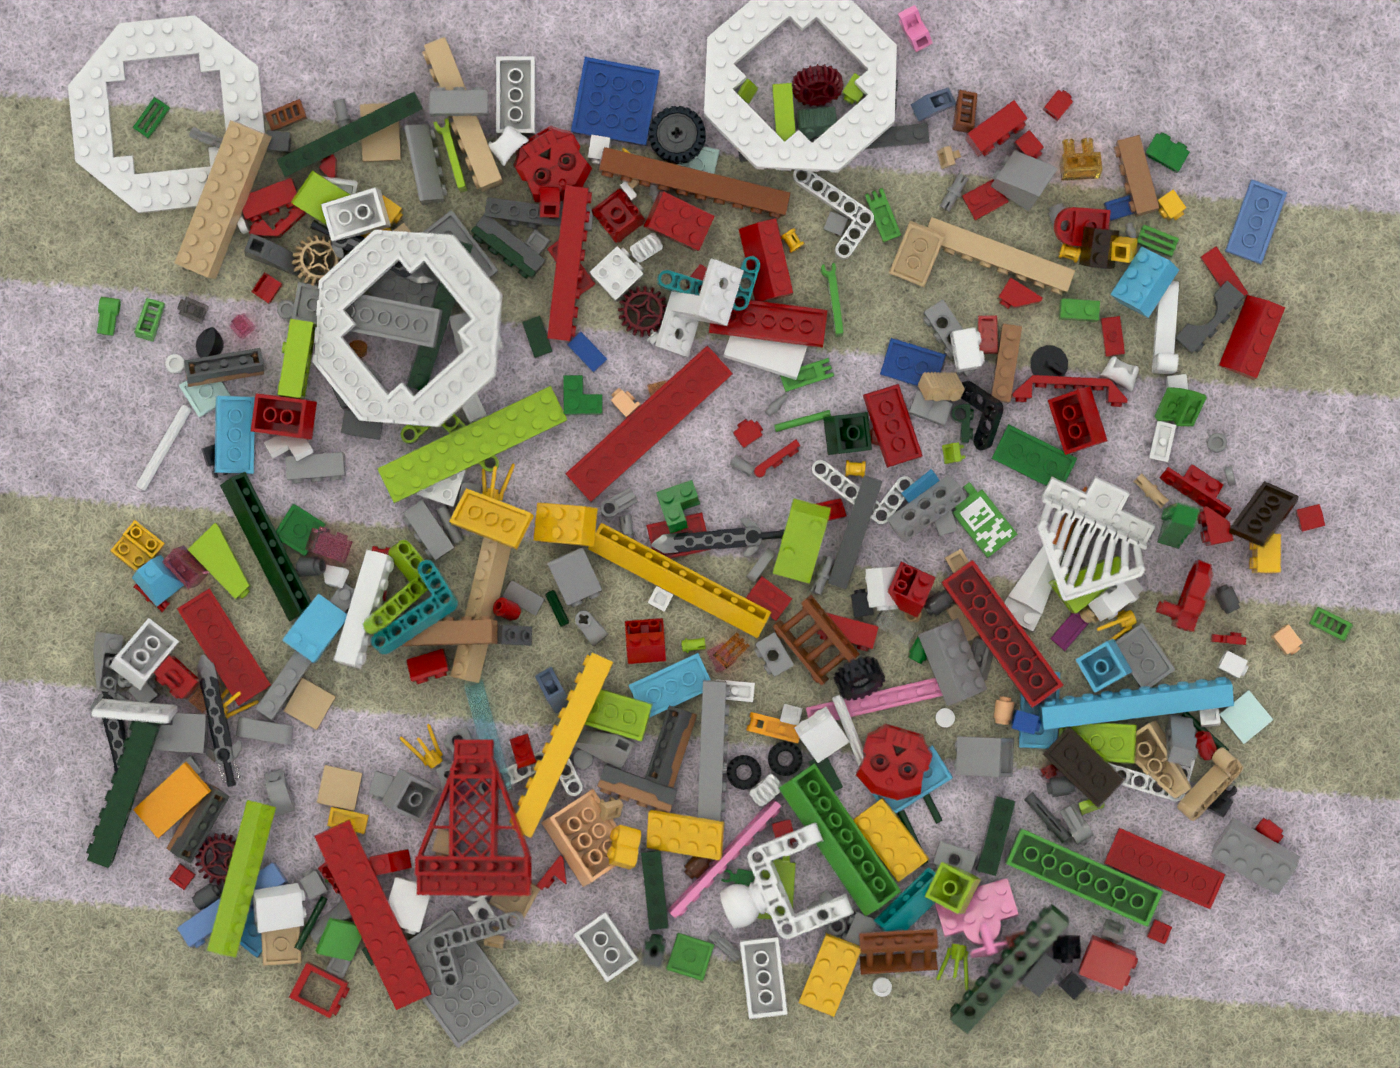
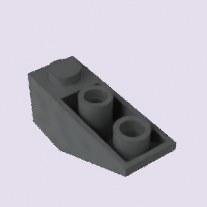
(270, 254)

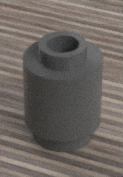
(310, 566)
(1227, 599)
(938, 603)
(1060, 786)
(206, 896)

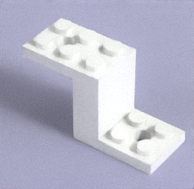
(711, 306)

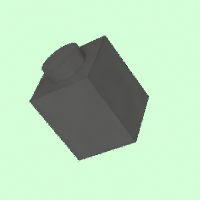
(279, 142)

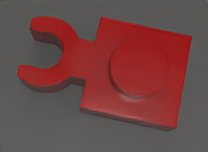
(1234, 638)

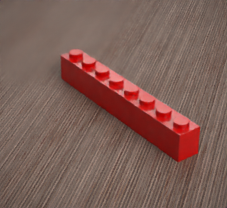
(568, 262)

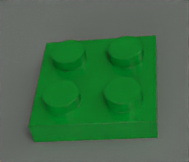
(296, 528)

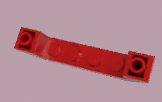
(262, 229)
(1113, 394)

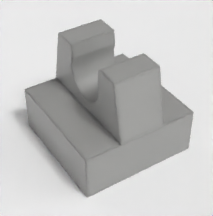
(1112, 930)

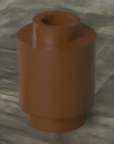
(696, 866)

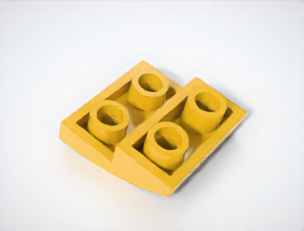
(137, 546)

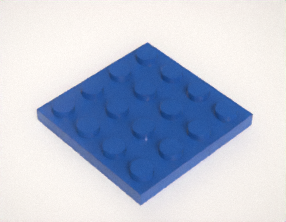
(615, 101)

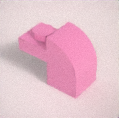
(914, 28)

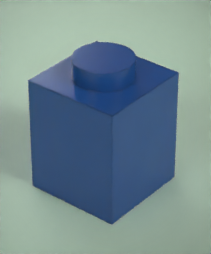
(1025, 722)

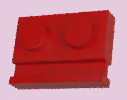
(984, 200)
(769, 597)

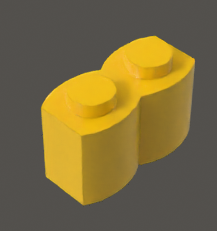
(624, 846)

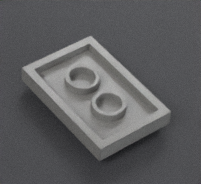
(1144, 656)

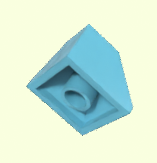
(157, 580)

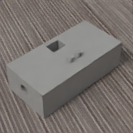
(182, 734)

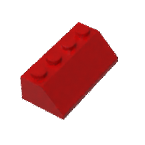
(765, 244)
(1251, 336)

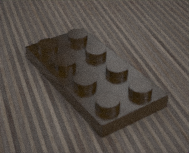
(1263, 514)
(1084, 767)

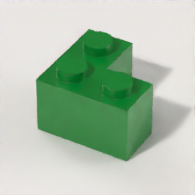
(578, 403)
(674, 501)

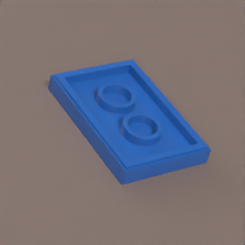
(908, 362)

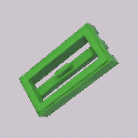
(1159, 233)

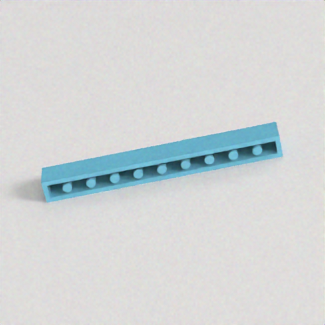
(1136, 703)

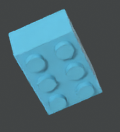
(1144, 282)

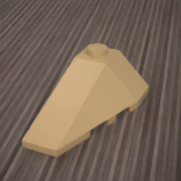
(1152, 759)

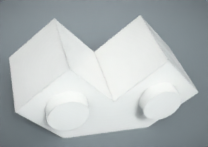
(1115, 598)

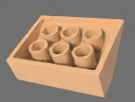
(582, 837)

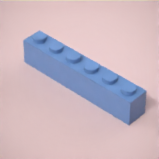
(201, 925)

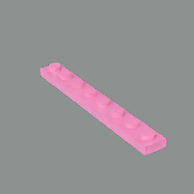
(732, 851)

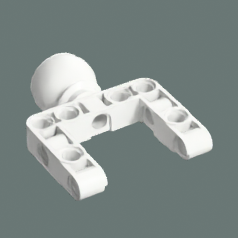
(745, 903)

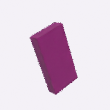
(1069, 631)

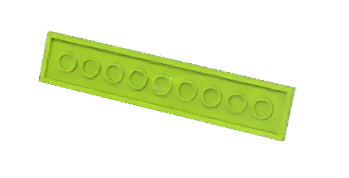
(472, 444)

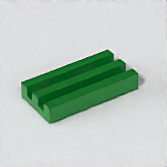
(158, 120)

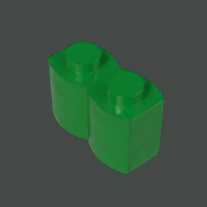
(1167, 152)

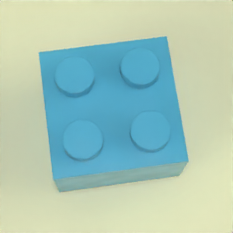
(1104, 665)

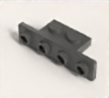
(519, 213)

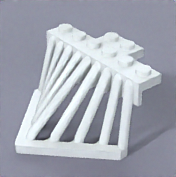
(1100, 509)

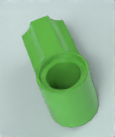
(109, 310)

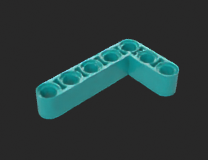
(695, 283)
(420, 612)

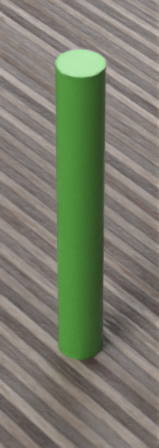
(801, 421)

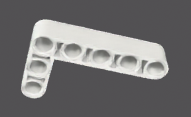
(843, 199)
(1165, 329)
(845, 483)
(565, 779)
(1148, 781)

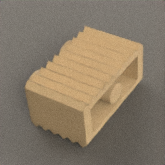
(941, 386)

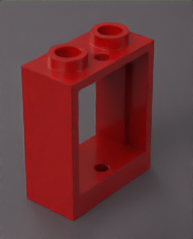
(335, 1007)

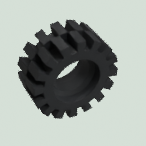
(773, 758)
(743, 760)

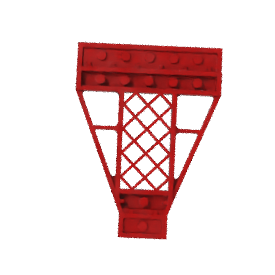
(481, 873)

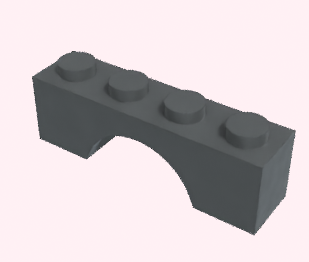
(1226, 299)

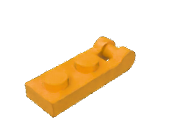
(773, 727)

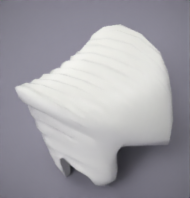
(507, 144)
(1120, 373)

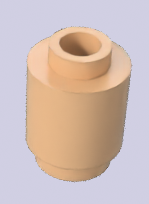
(1003, 710)

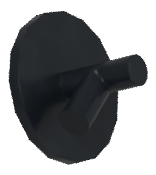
(1049, 361)

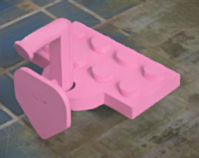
(985, 911)

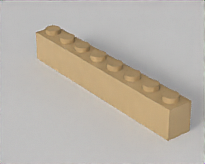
(1003, 257)
(483, 594)

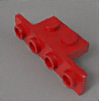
(1198, 487)

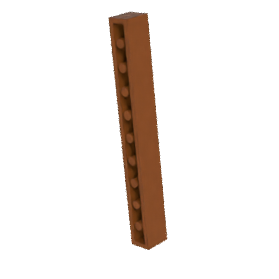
(694, 182)

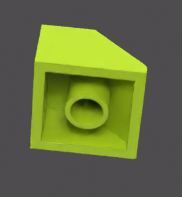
(952, 888)

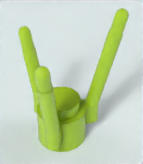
(958, 953)

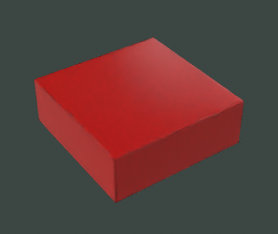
(182, 876)
(1159, 931)

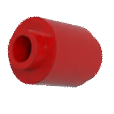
(506, 609)
(1205, 745)
(1270, 830)

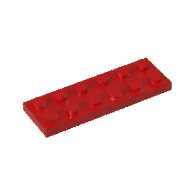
(775, 323)
(223, 646)
(1164, 868)

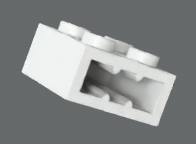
(617, 273)
(446, 490)
(878, 584)
(821, 734)

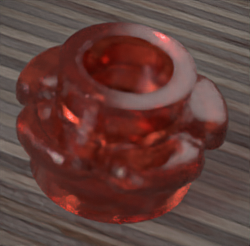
(1049, 771)

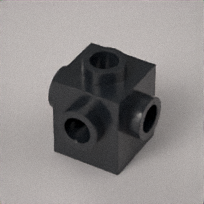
(1066, 948)

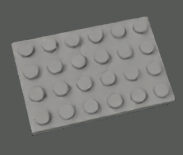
(401, 289)
(479, 997)

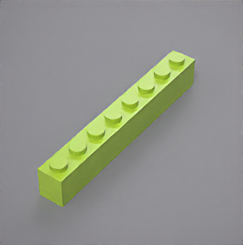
(241, 879)

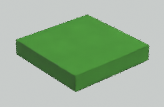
(339, 939)
(690, 956)

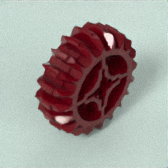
(817, 85)
(628, 305)
(216, 851)

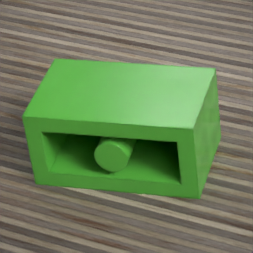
(1079, 310)

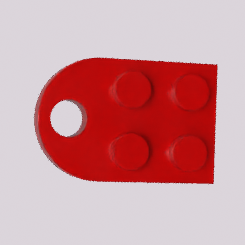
(1077, 219)

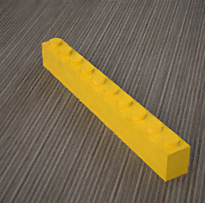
(679, 580)
(562, 743)

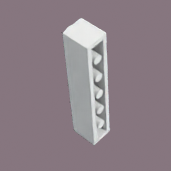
(365, 601)

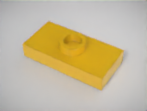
(357, 819)

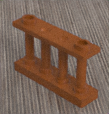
(834, 637)
(897, 942)

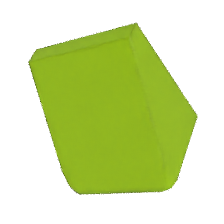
(747, 91)

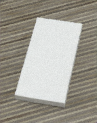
(767, 355)
(134, 710)

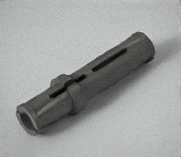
(1032, 800)

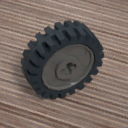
(663, 133)

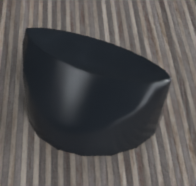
(209, 343)

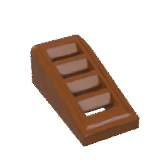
(302, 115)
(962, 123)

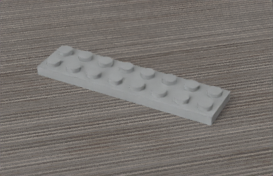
(377, 316)

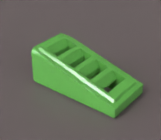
(150, 336)
(1346, 631)

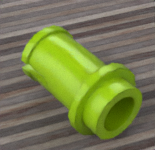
(693, 644)

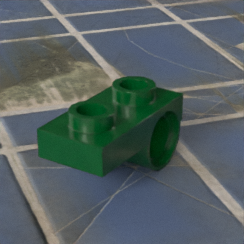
(966, 431)

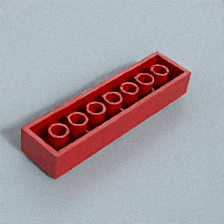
(1001, 633)

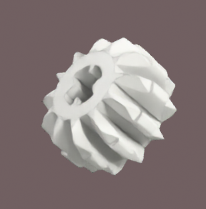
(646, 247)
(765, 790)

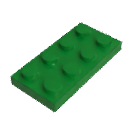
(1032, 456)

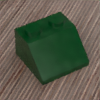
(847, 433)

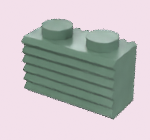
(816, 121)

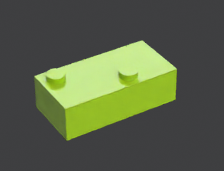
(297, 359)
(801, 540)

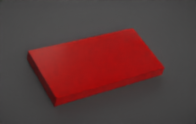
(892, 425)

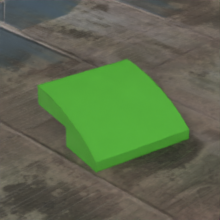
(1180, 406)

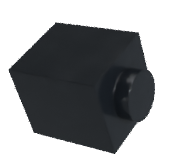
(860, 603)
(1072, 985)

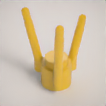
(491, 492)
(1124, 619)
(231, 700)
(431, 757)

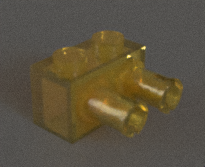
(1080, 165)

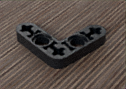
(987, 409)

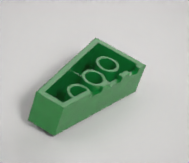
(1177, 524)

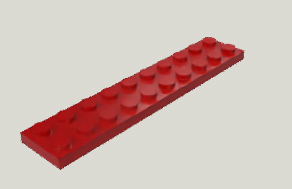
(649, 423)
(372, 914)

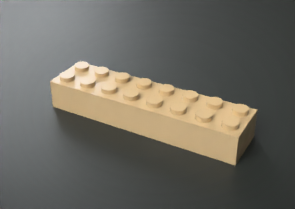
(468, 127)
(223, 199)

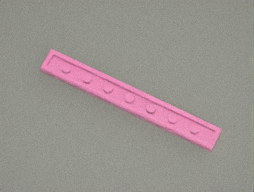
(885, 699)

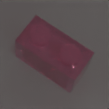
(329, 545)
(185, 567)

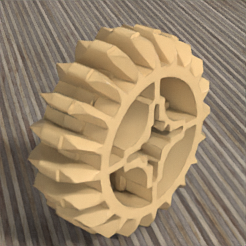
(305, 271)

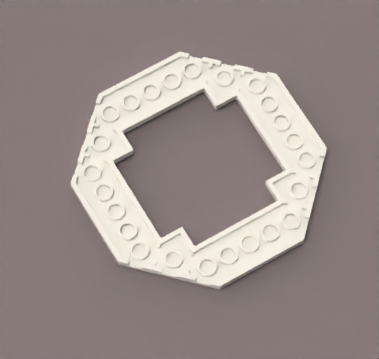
(92, 114)
(751, 133)
(459, 379)

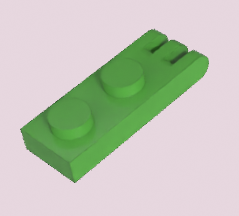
(883, 216)
(808, 375)

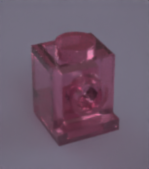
(242, 326)

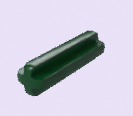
(557, 608)

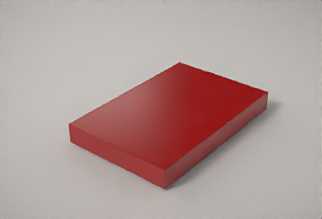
(695, 524)

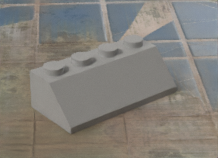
(424, 163)

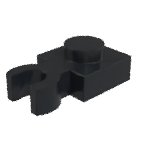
(209, 456)
(1223, 802)

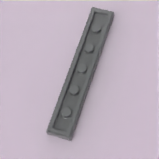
(855, 532)

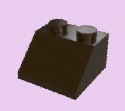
(1097, 247)

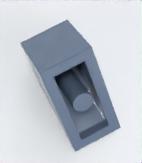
(933, 104)
(552, 689)

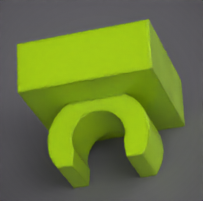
(952, 453)

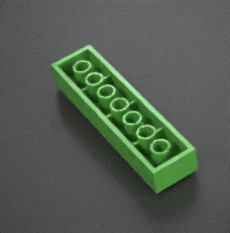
(842, 840)
(1083, 877)

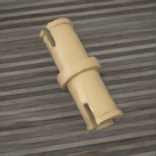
(1151, 490)

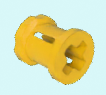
(792, 240)
(1069, 252)
(855, 468)

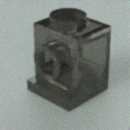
(199, 312)

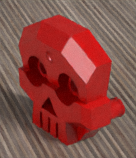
(557, 174)
(1191, 600)
(889, 777)

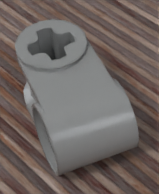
(592, 630)

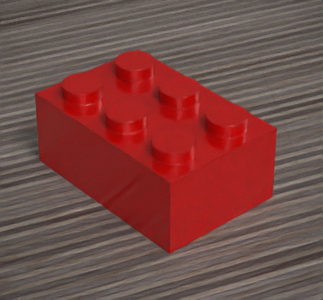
(996, 129)
(679, 221)
(283, 416)
(1077, 420)

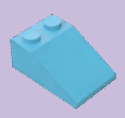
(315, 628)

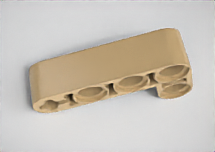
(1211, 784)

